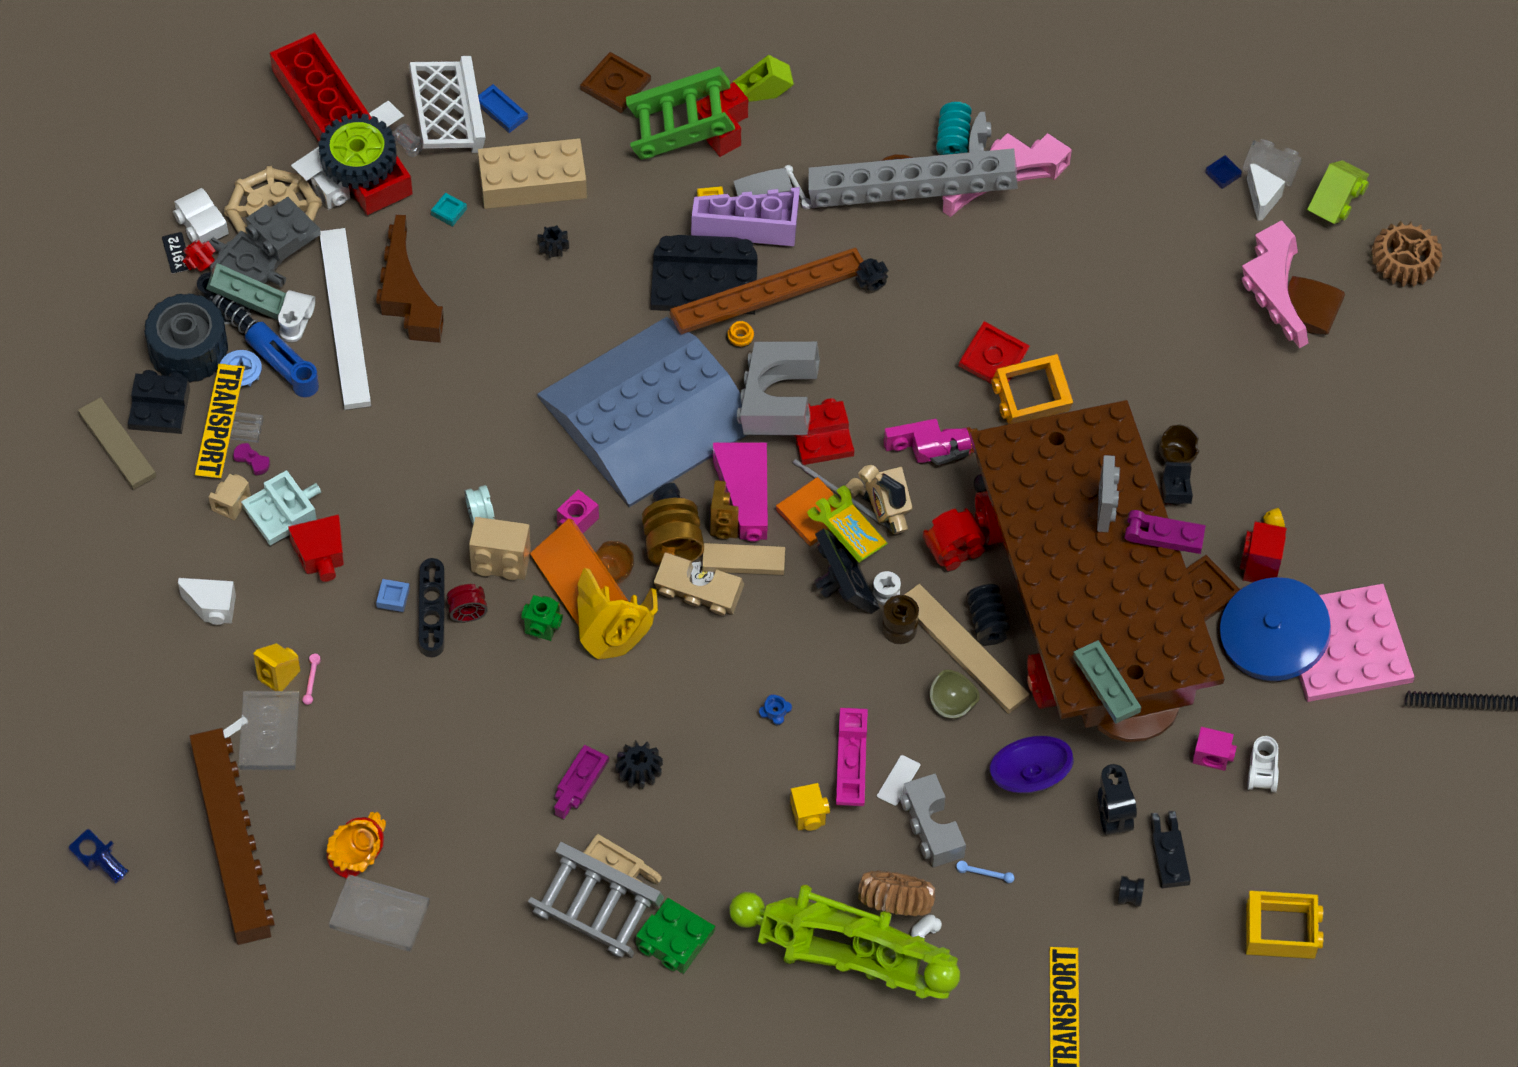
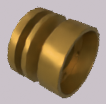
(672, 528)

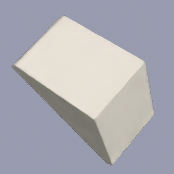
(1264, 190)

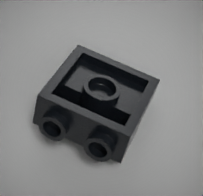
(159, 402)

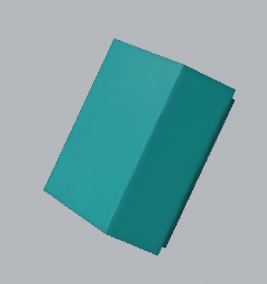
(448, 209)

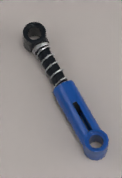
(265, 342)

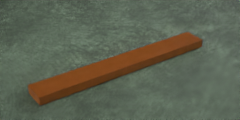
(766, 291)

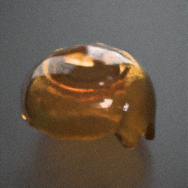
(617, 559)

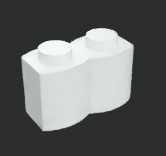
(200, 217)

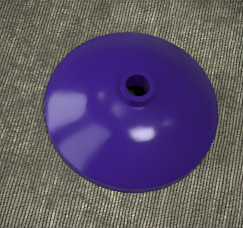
(1032, 764)

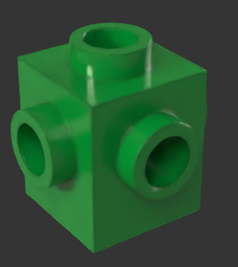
(542, 617)

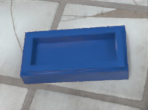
(502, 108)

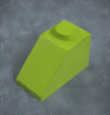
(765, 79)

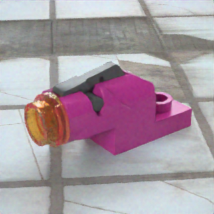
(929, 442)

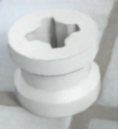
(893, 586)

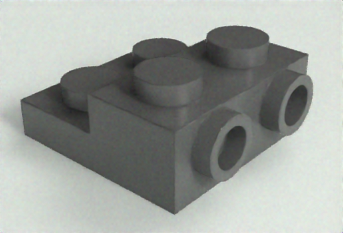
(281, 228)

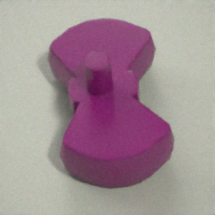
(259, 463)

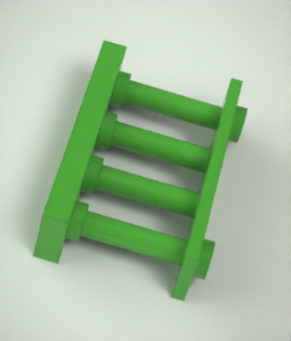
(673, 94)

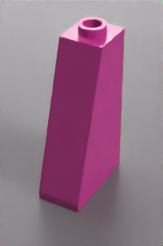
(745, 475)

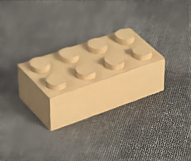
(532, 173)

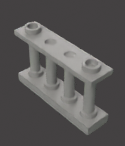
(594, 873)

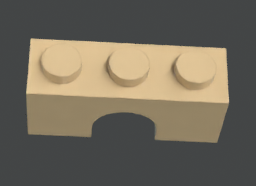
(719, 594)

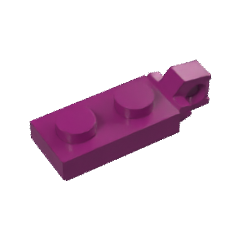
(579, 780)

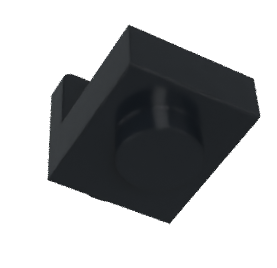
(1177, 483)

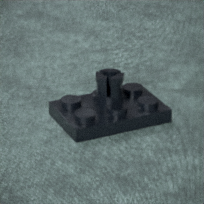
(843, 574)

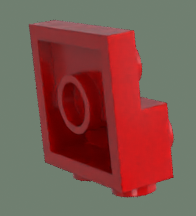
(827, 434)

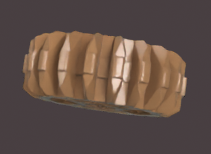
(1405, 262)
(896, 893)

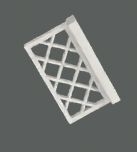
(468, 106)

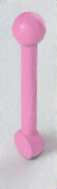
(314, 661)

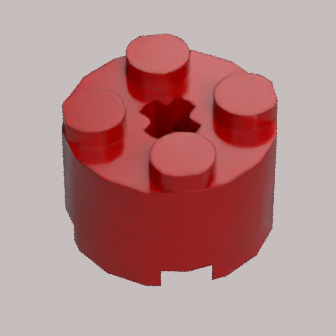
(954, 538)

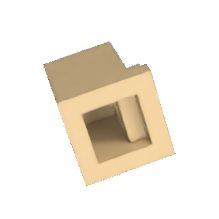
(229, 496)

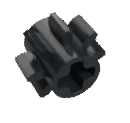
(553, 241)
(872, 274)

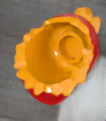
(356, 845)

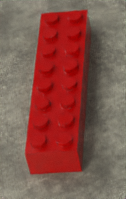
(325, 95)

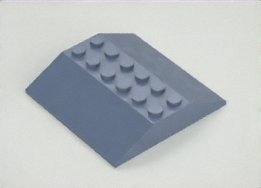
(648, 409)

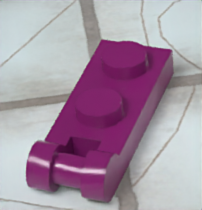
(1165, 532)

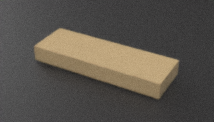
(744, 559)

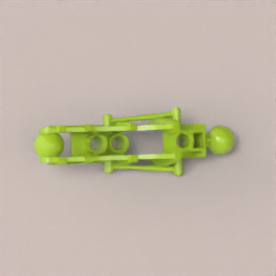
(792, 926)

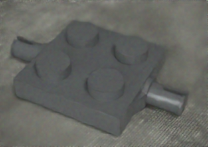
(247, 258)

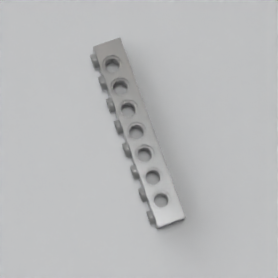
(913, 178)

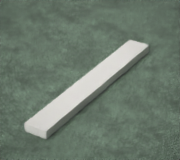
(345, 319)

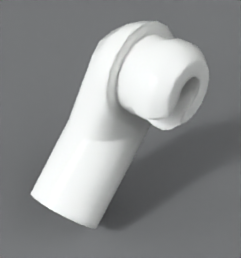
(926, 925)

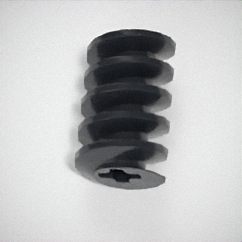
(988, 614)

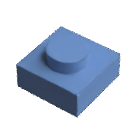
(393, 595)

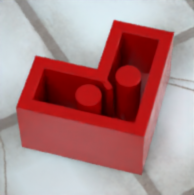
(735, 106)
(1263, 552)

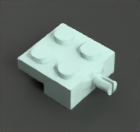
(280, 506)

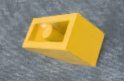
(276, 666)

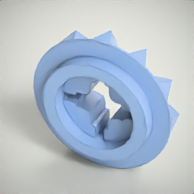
(249, 360)

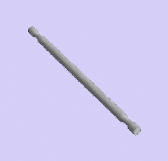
(834, 488)

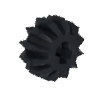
(639, 764)

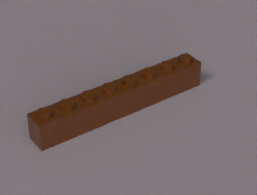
(230, 836)

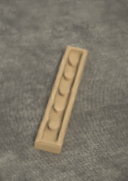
(967, 652)

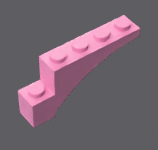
(1043, 160)
(1269, 279)

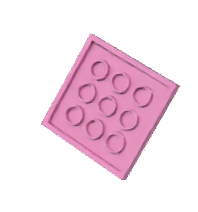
(1362, 648)

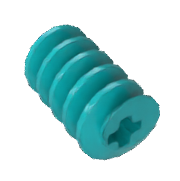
(953, 128)

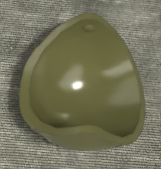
(953, 694)

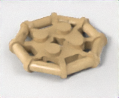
(270, 195)

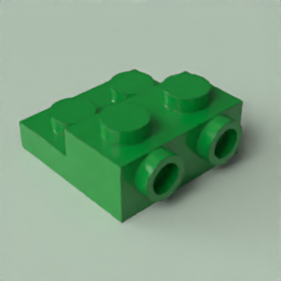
(674, 936)

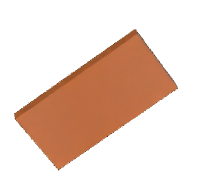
(562, 560)

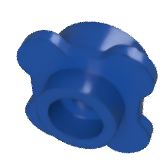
(778, 702)

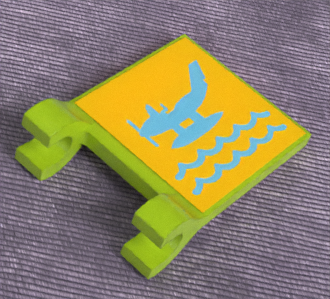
(848, 525)

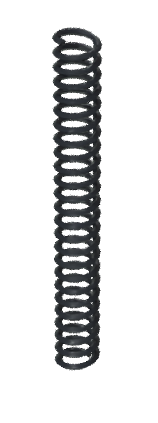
(1461, 700)

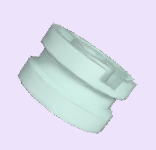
(479, 503)

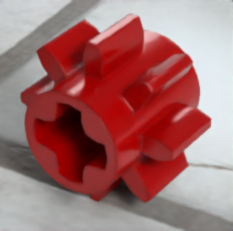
(199, 255)

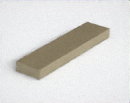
(117, 443)

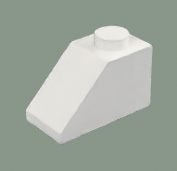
(209, 598)

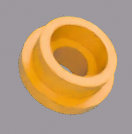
(740, 327)

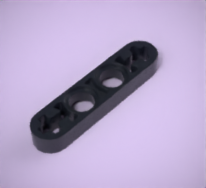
(429, 607)

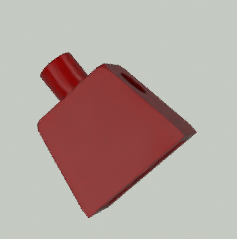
(319, 546)

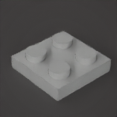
(1108, 493)

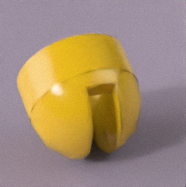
(1274, 517)

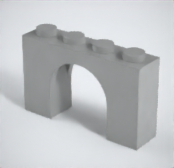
(769, 364)

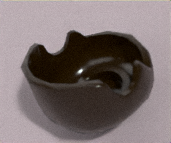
(1179, 444)

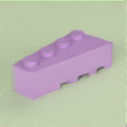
(759, 218)

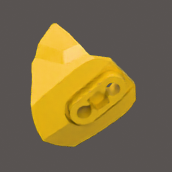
(609, 626)

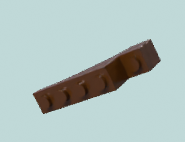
(403, 293)

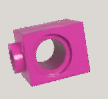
(579, 505)
(1214, 749)

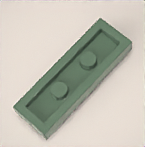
(246, 291)
(1107, 682)

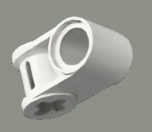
(295, 315)
(1264, 769)

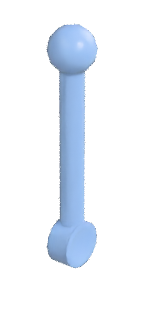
(963, 867)

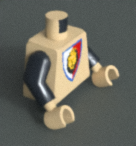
(886, 493)

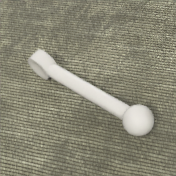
(806, 202)

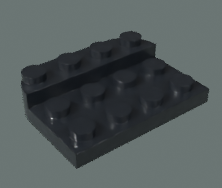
(699, 267)

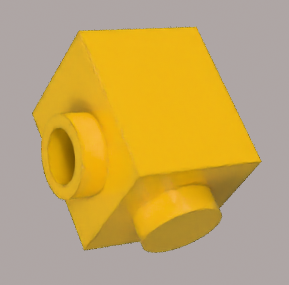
(809, 807)

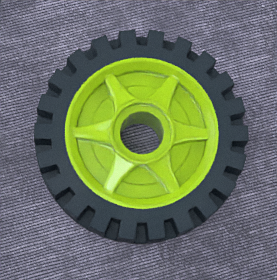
(357, 151)

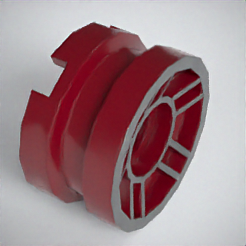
(466, 603)

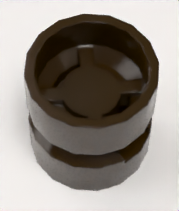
(900, 619)

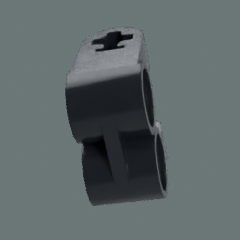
(1116, 802)

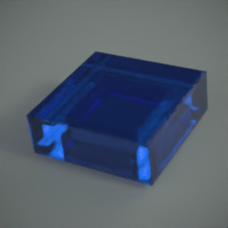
(1223, 172)

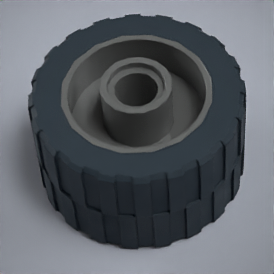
(186, 336)

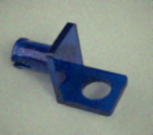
(101, 857)

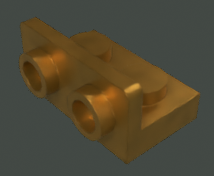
(723, 516)

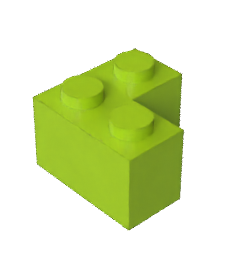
(1337, 189)

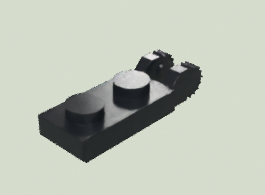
(1170, 852)

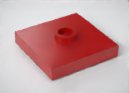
(992, 350)

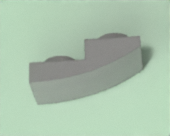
(979, 133)
(764, 181)

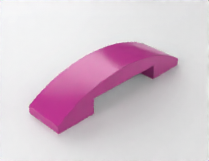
(851, 757)

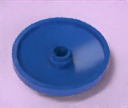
(1275, 629)

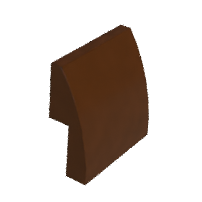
(1315, 303)

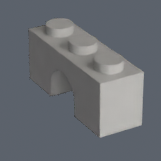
(939, 841)

